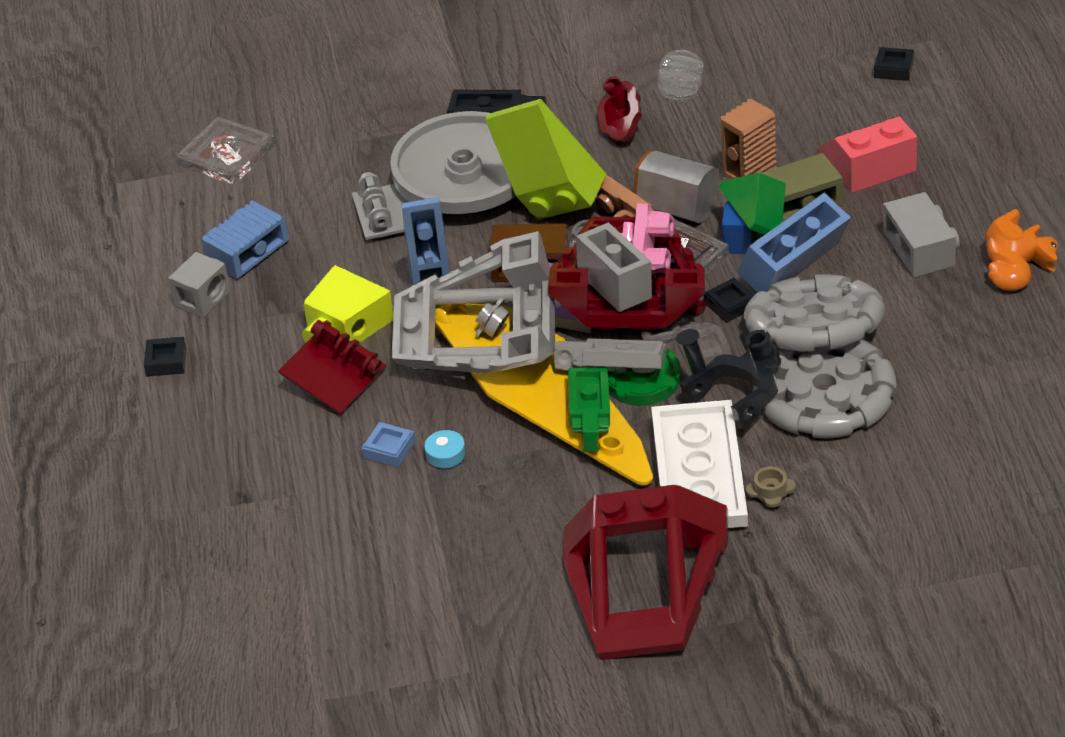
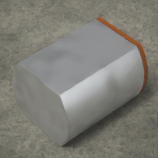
(676, 185)

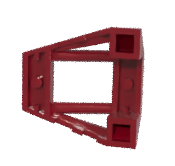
(674, 289)
(669, 507)

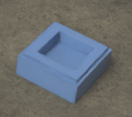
(388, 444)

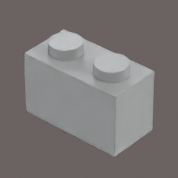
(920, 234)
(614, 266)

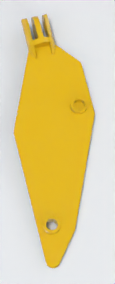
(542, 394)

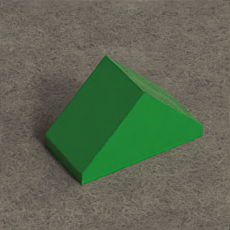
(756, 200)

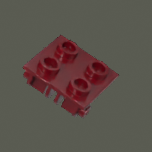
(332, 367)

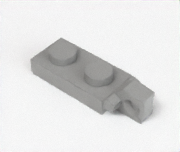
(610, 353)

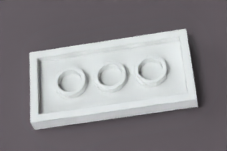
(701, 453)

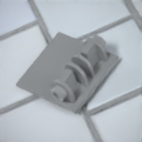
(378, 207)

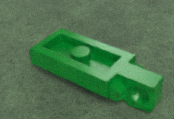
(589, 404)

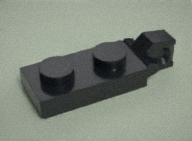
(487, 100)

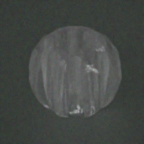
(680, 75)

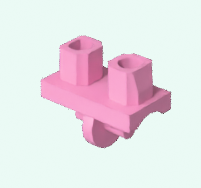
(643, 233)

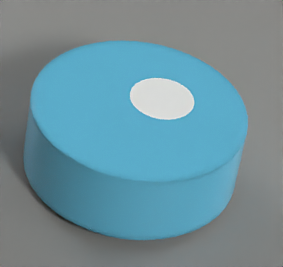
(445, 449)

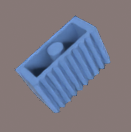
(246, 238)

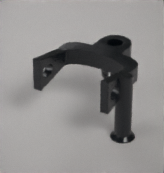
(753, 366)

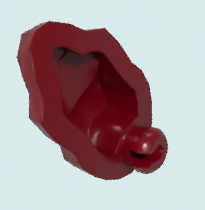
(619, 110)

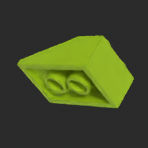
(544, 160)

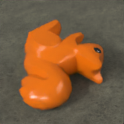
(1012, 249)

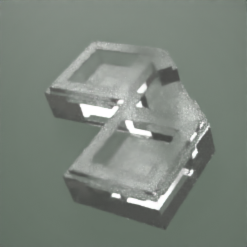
(710, 340)

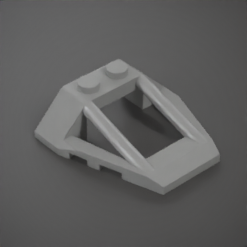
(533, 332)

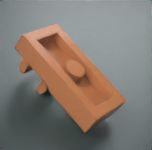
(618, 199)

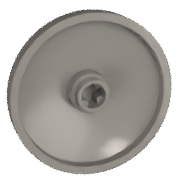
(452, 161)

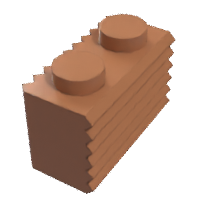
(748, 140)

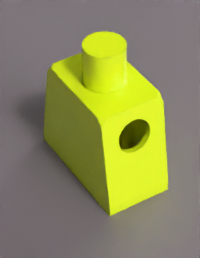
(349, 304)

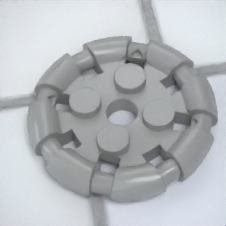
(815, 312)
(823, 411)

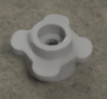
(491, 318)

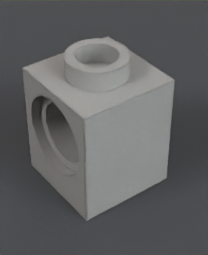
(199, 284)

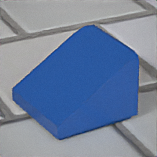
(735, 231)

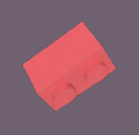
(873, 154)

